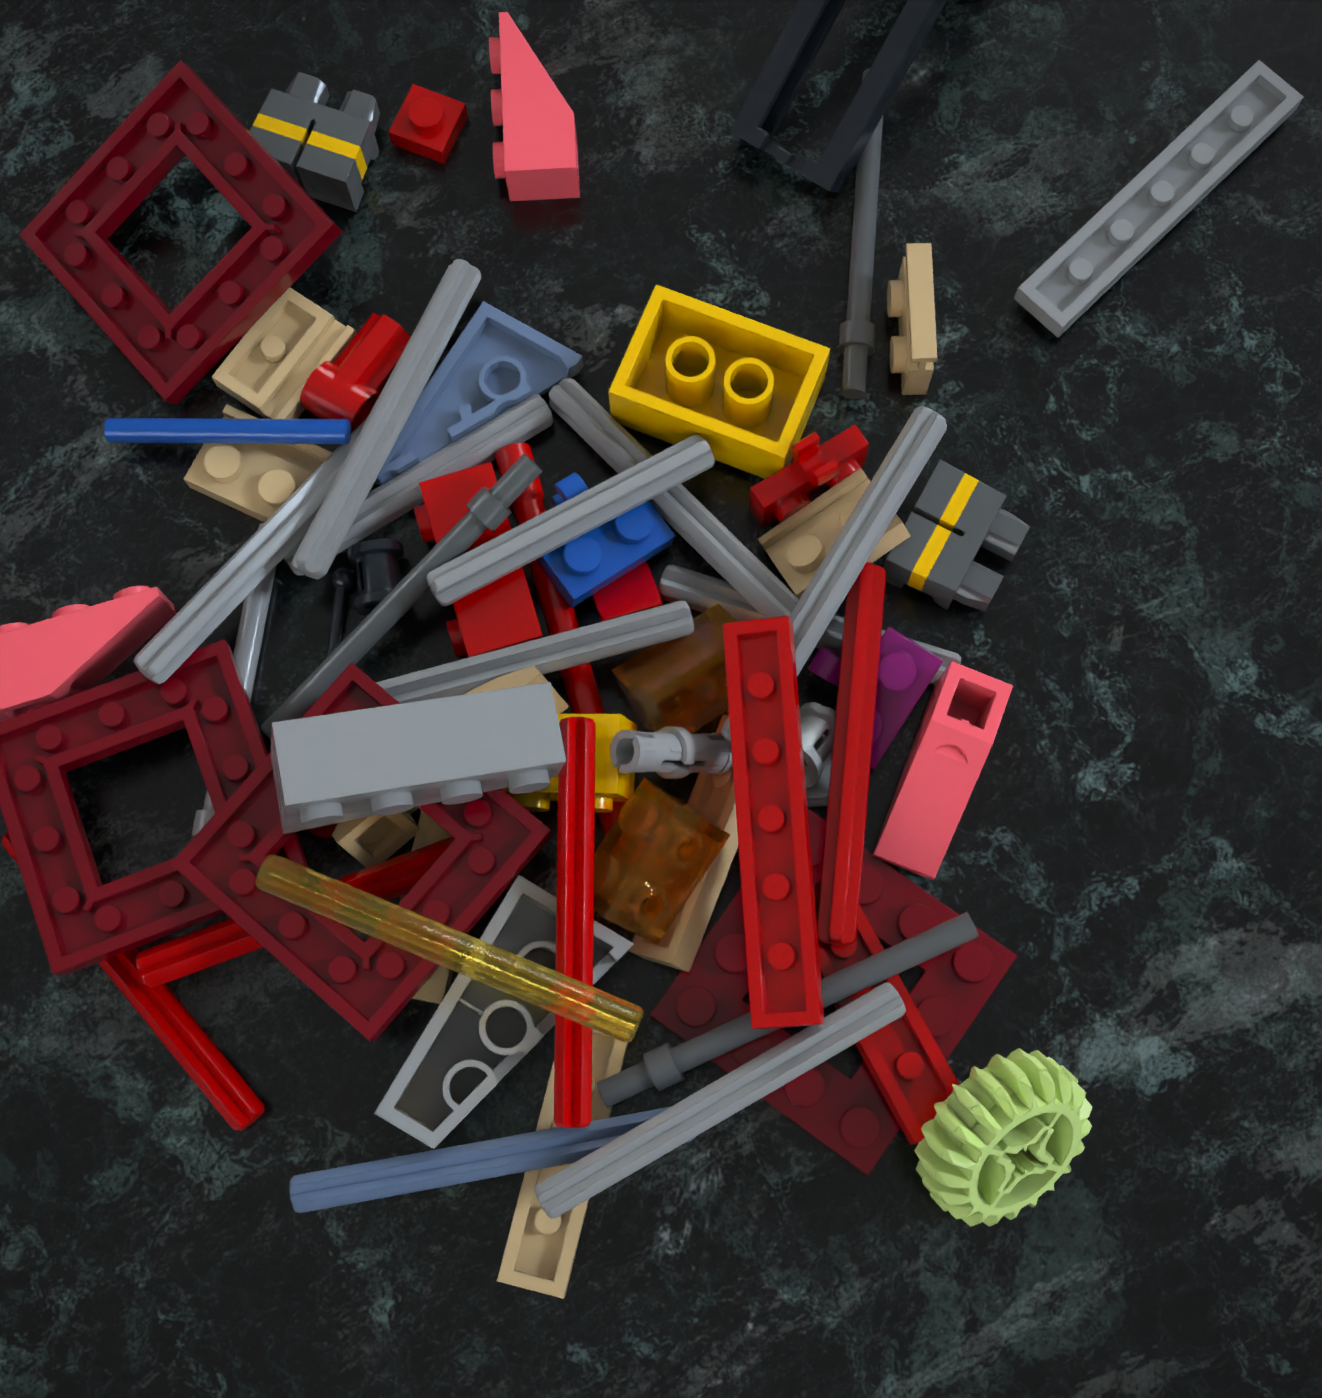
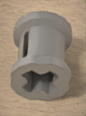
(815, 744)

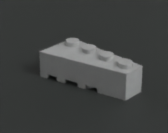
(414, 755)
(483, 1030)

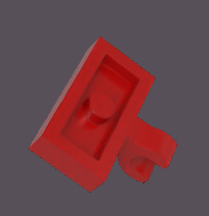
(809, 474)

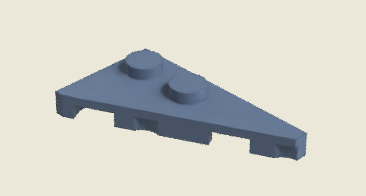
(483, 375)

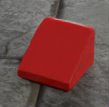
(628, 594)

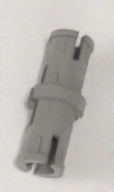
(670, 752)

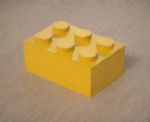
(719, 379)

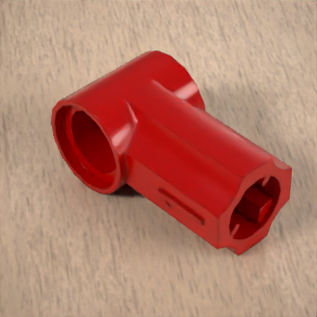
(358, 375)

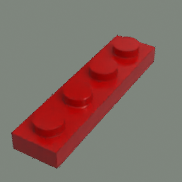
(901, 1054)

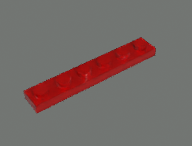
(772, 825)

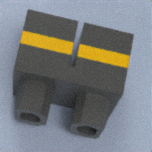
(318, 144)
(946, 533)

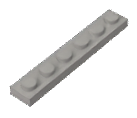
(1157, 198)

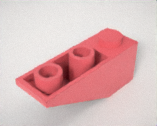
(537, 123)
(75, 647)
(942, 769)

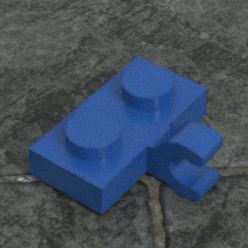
(606, 551)

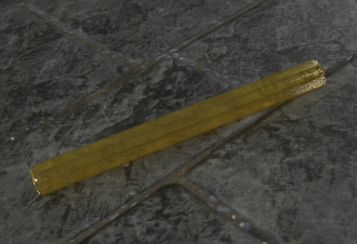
(450, 948)

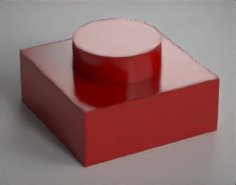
(428, 123)

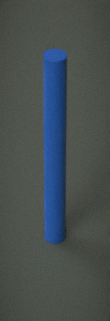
(227, 431)

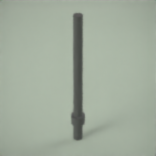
(857, 332)
(486, 511)
(666, 1065)

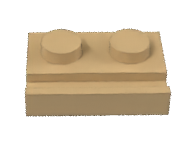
(913, 303)
(280, 354)
(253, 475)
(805, 538)

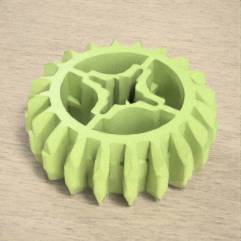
(1003, 1137)

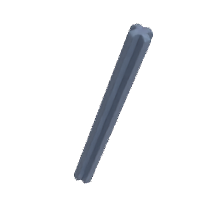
(457, 1164)

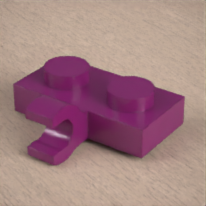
(902, 680)

